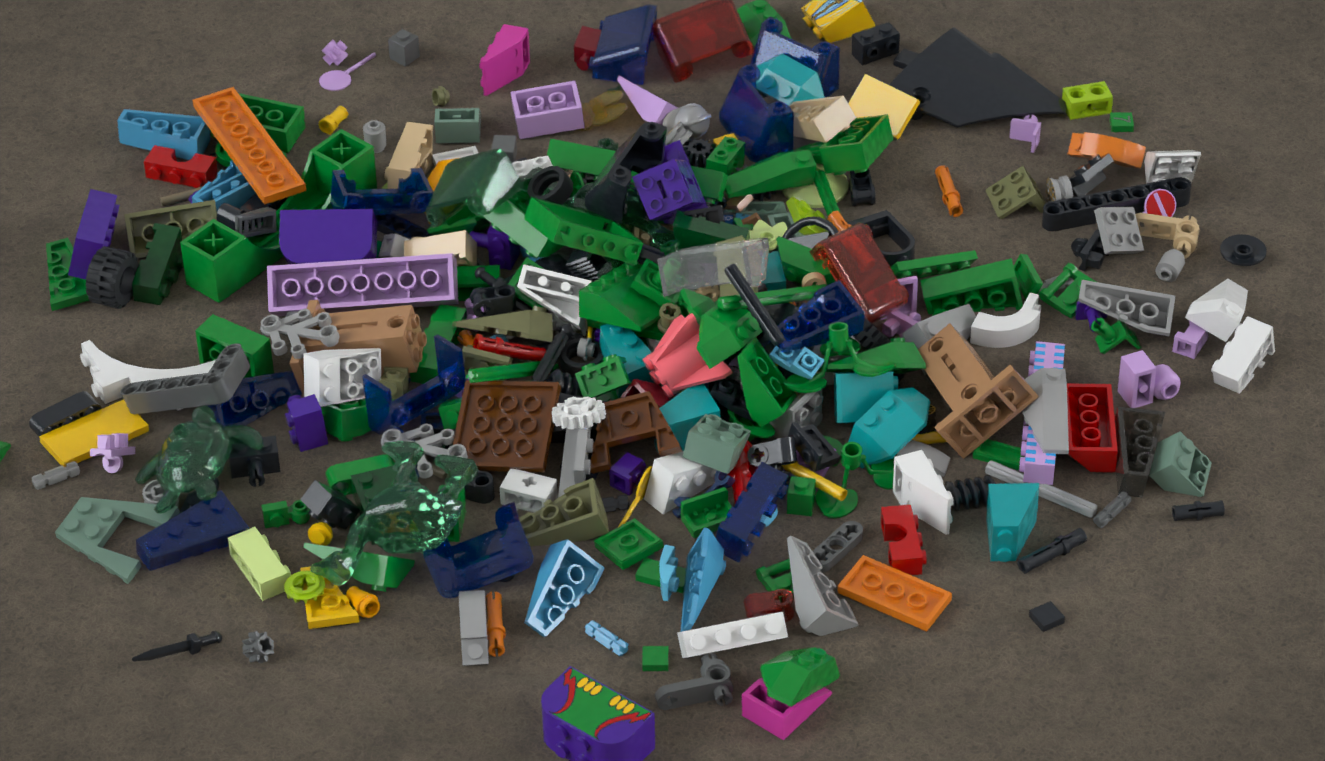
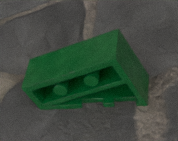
(160, 267)

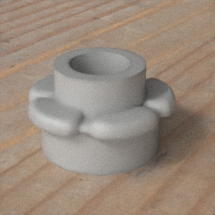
(585, 348)

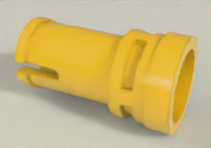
(331, 122)

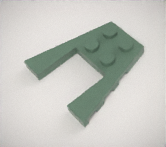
(93, 523)

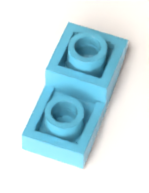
(801, 362)
(668, 565)

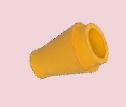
(365, 603)

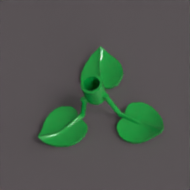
(840, 344)
(851, 459)

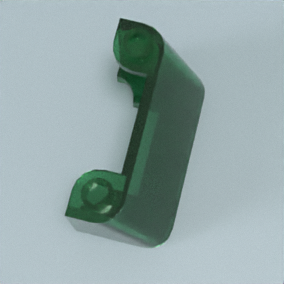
(476, 180)

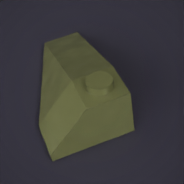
(187, 217)
(527, 324)
(573, 516)

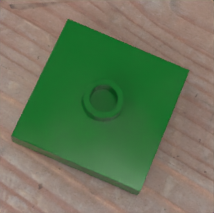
(628, 544)

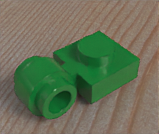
(278, 513)

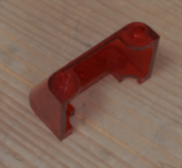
(699, 34)
(862, 270)

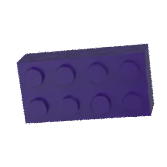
(94, 230)

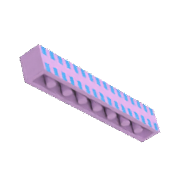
(1036, 465)

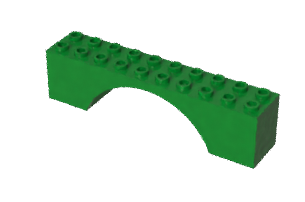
(223, 260)

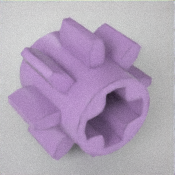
(335, 52)

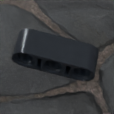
(63, 413)

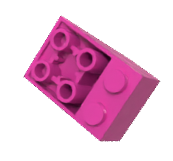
(505, 58)
(775, 715)

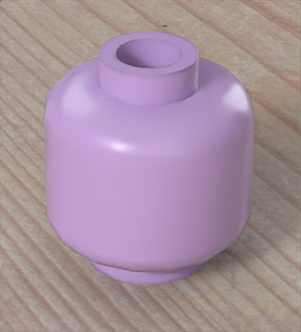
(1166, 382)

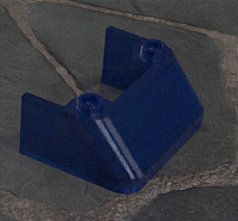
(389, 414)

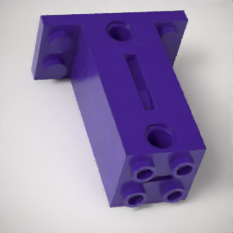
(669, 186)

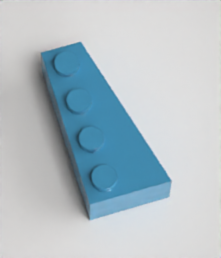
(175, 131)

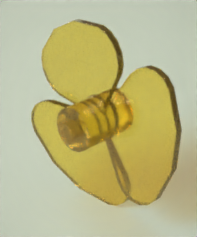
(599, 109)

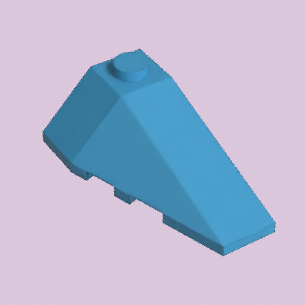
(702, 570)
(561, 582)

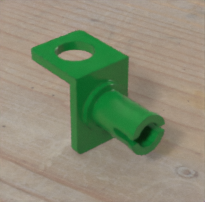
(1112, 335)

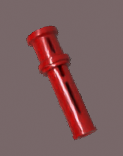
(508, 349)

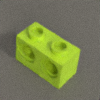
(1087, 100)

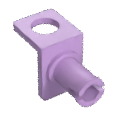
(1026, 130)

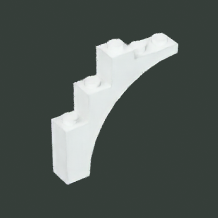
(113, 375)

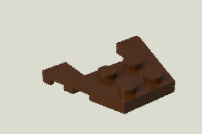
(629, 421)

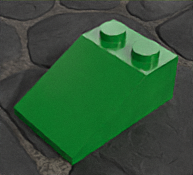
(763, 384)

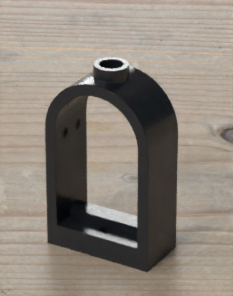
(885, 223)

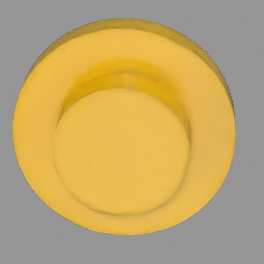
(320, 533)

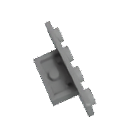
(575, 458)

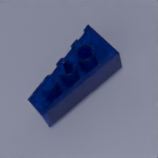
(750, 511)
(191, 533)

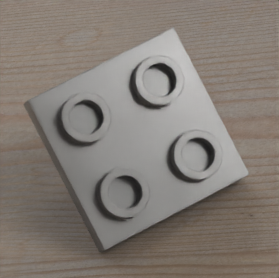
(1119, 230)

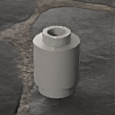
(375, 135)
(1170, 265)

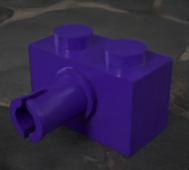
(500, 248)
(306, 422)

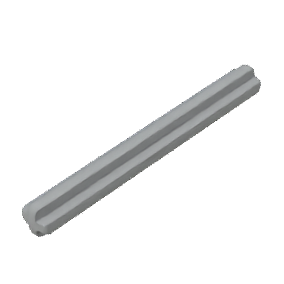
(1045, 491)

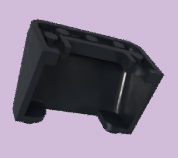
(639, 152)

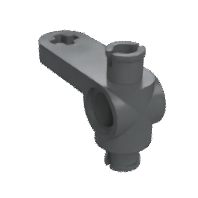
(713, 685)

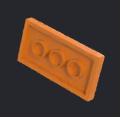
(894, 593)

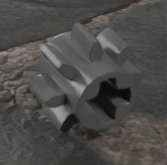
(258, 647)

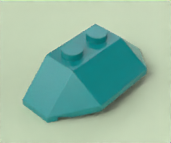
(788, 80)
(890, 424)

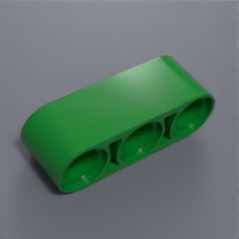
(340, 474)

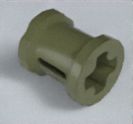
(666, 319)

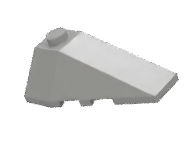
(1139, 308)
(923, 331)
(1049, 411)

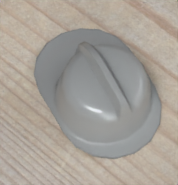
(692, 118)

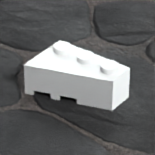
(554, 291)
(1243, 354)
(674, 478)

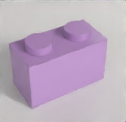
(1136, 379)

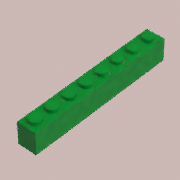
(592, 160)

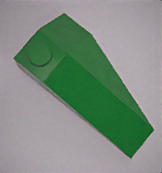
(898, 351)
(372, 568)

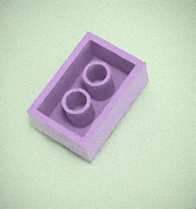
(547, 109)

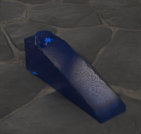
(812, 320)
(256, 398)

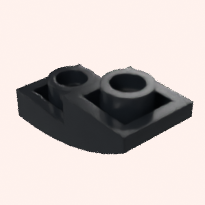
(726, 394)

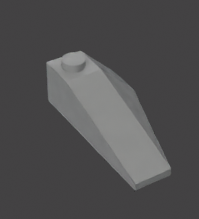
(814, 596)

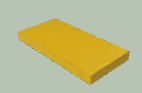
(76, 438)

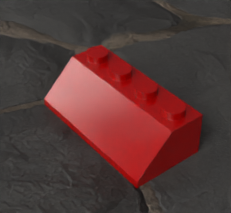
(1092, 426)

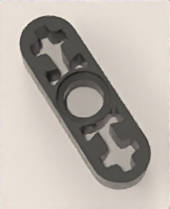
(840, 538)

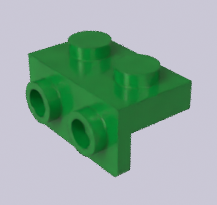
(705, 511)

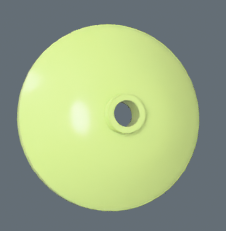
(809, 193)

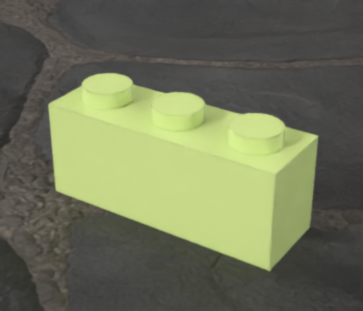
(259, 562)

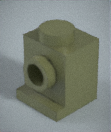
(395, 379)

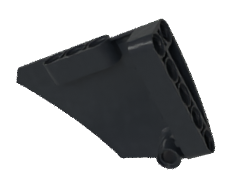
(970, 85)

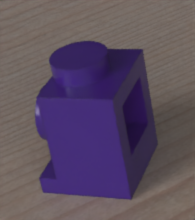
(627, 473)

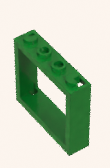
(583, 230)

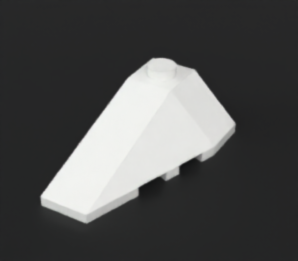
(1219, 309)

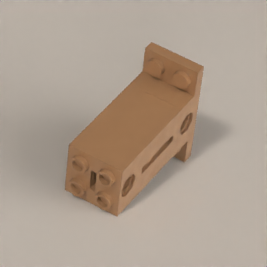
(389, 328)
(977, 398)

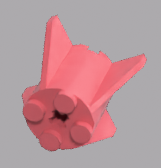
(677, 360)

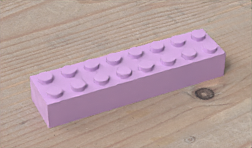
(364, 284)

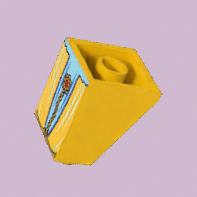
(836, 18)

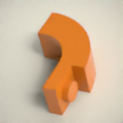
(1122, 151)

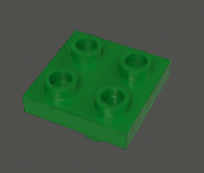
(649, 284)

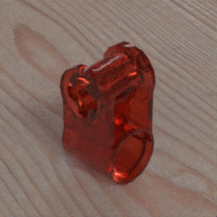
(768, 603)

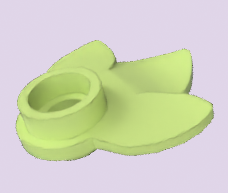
(763, 230)

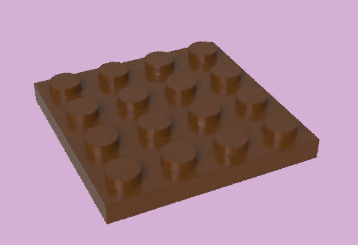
(507, 424)

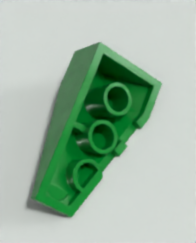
(774, 173)
(346, 419)

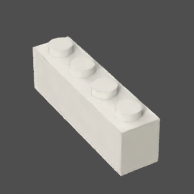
(732, 634)

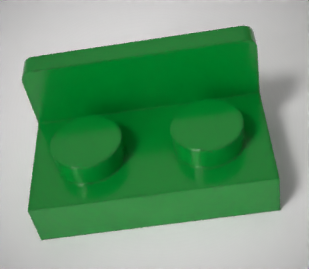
(603, 377)

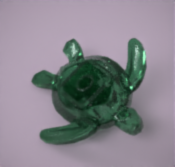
(195, 456)

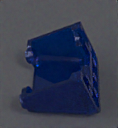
(624, 45)
(822, 58)
(762, 126)
(409, 198)
(482, 557)

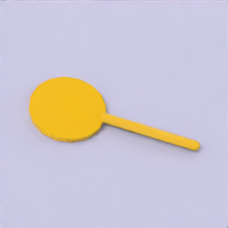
(640, 493)

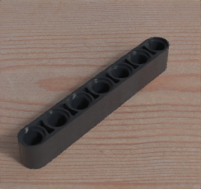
(1080, 210)

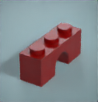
(196, 172)
(901, 525)

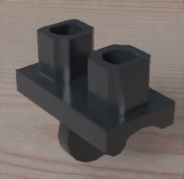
(1090, 251)

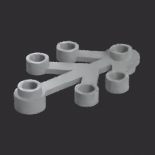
(273, 326)
(427, 439)

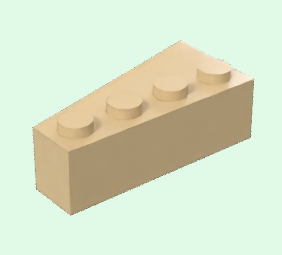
(821, 118)

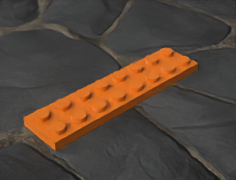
(249, 145)

